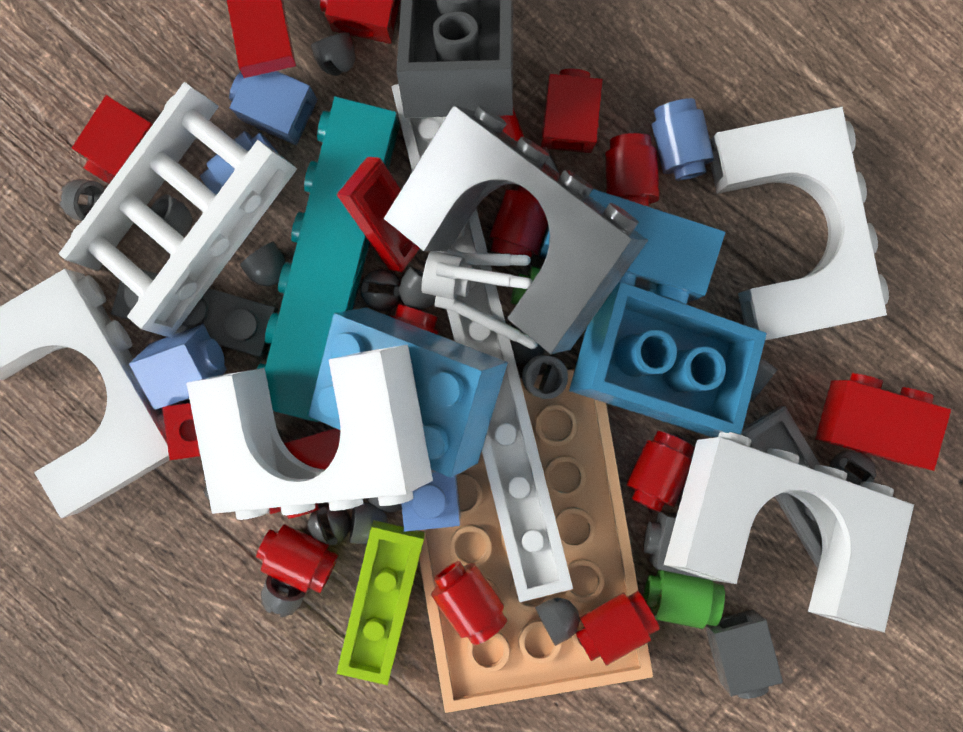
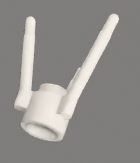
(452, 276)

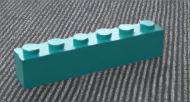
(327, 253)

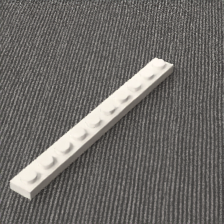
(510, 444)

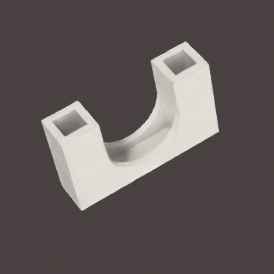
(817, 157)
(132, 435)
(377, 455)
(858, 525)

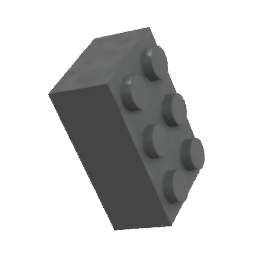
(455, 56)

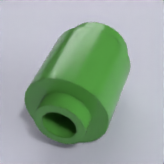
(684, 599)

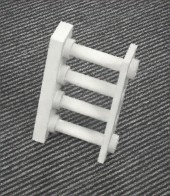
(212, 240)

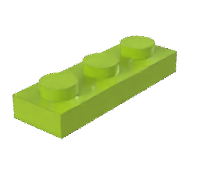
(380, 602)

